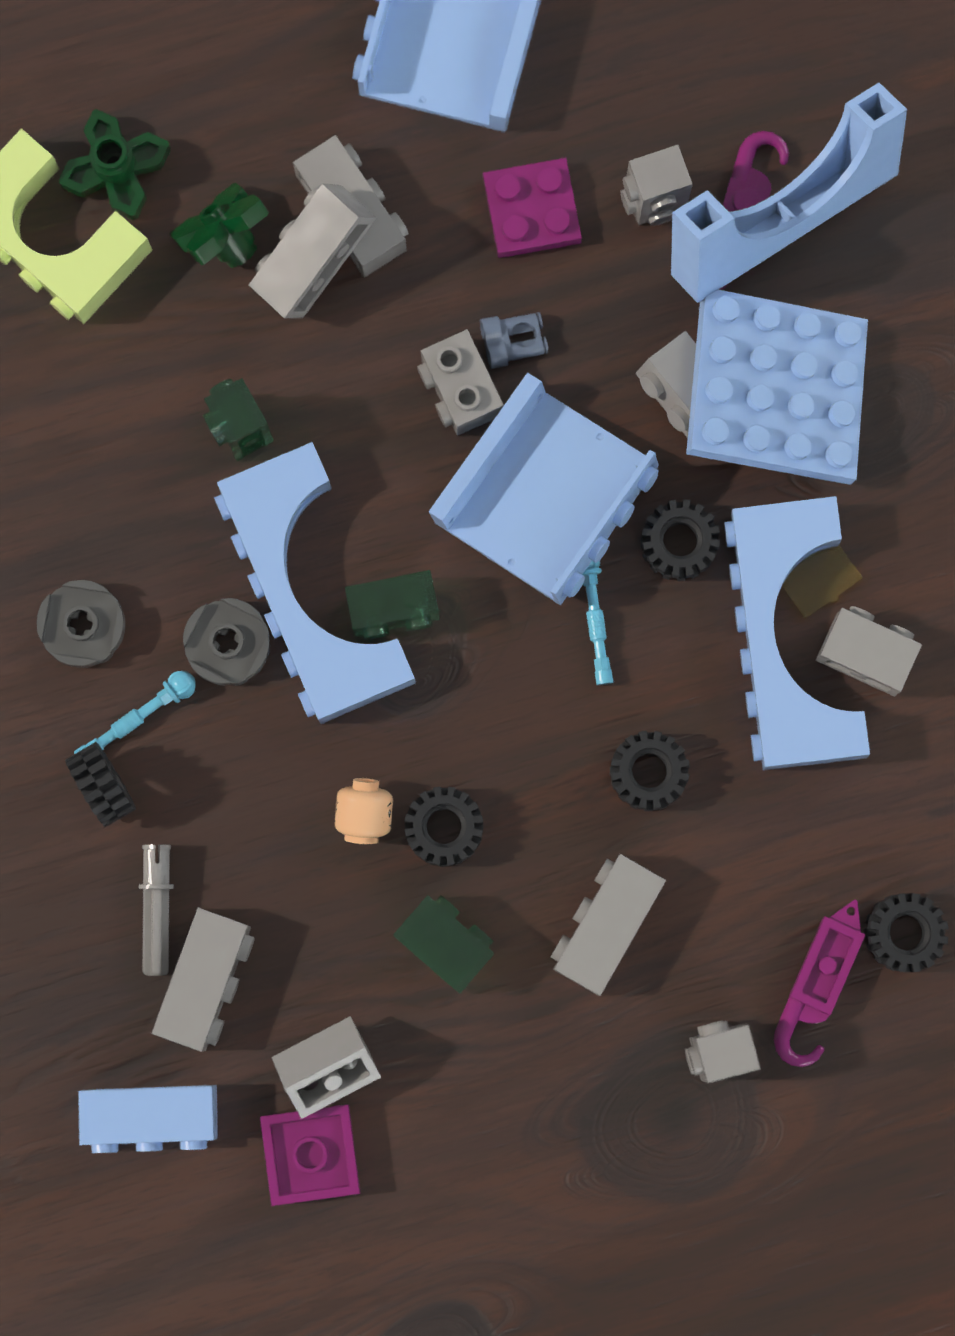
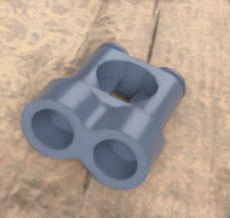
(497, 341)

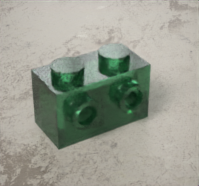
(236, 418)
(392, 604)
(445, 943)

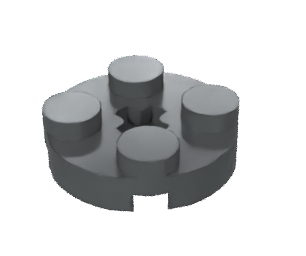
(66, 604)
(219, 618)

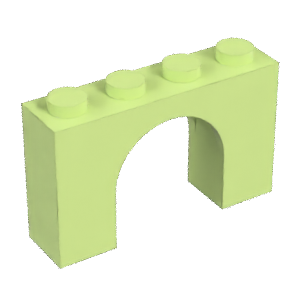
(77, 279)

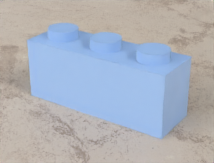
(148, 1117)

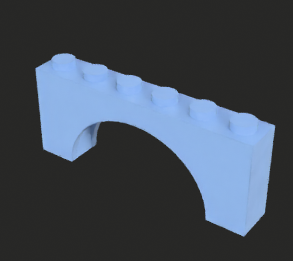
(720, 245)
(264, 509)
(789, 721)

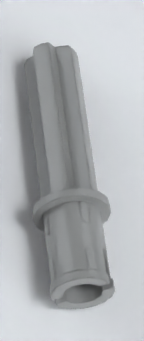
(156, 910)

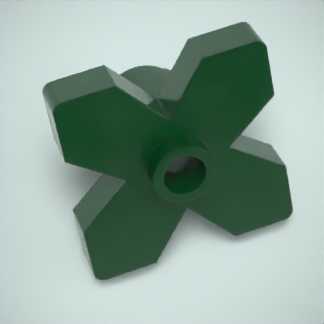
(131, 158)
(222, 228)

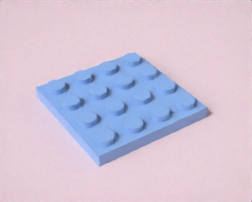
(777, 387)

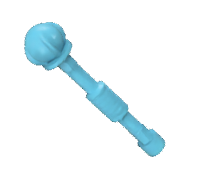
(596, 625)
(179, 686)

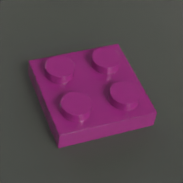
(532, 207)
(310, 1155)

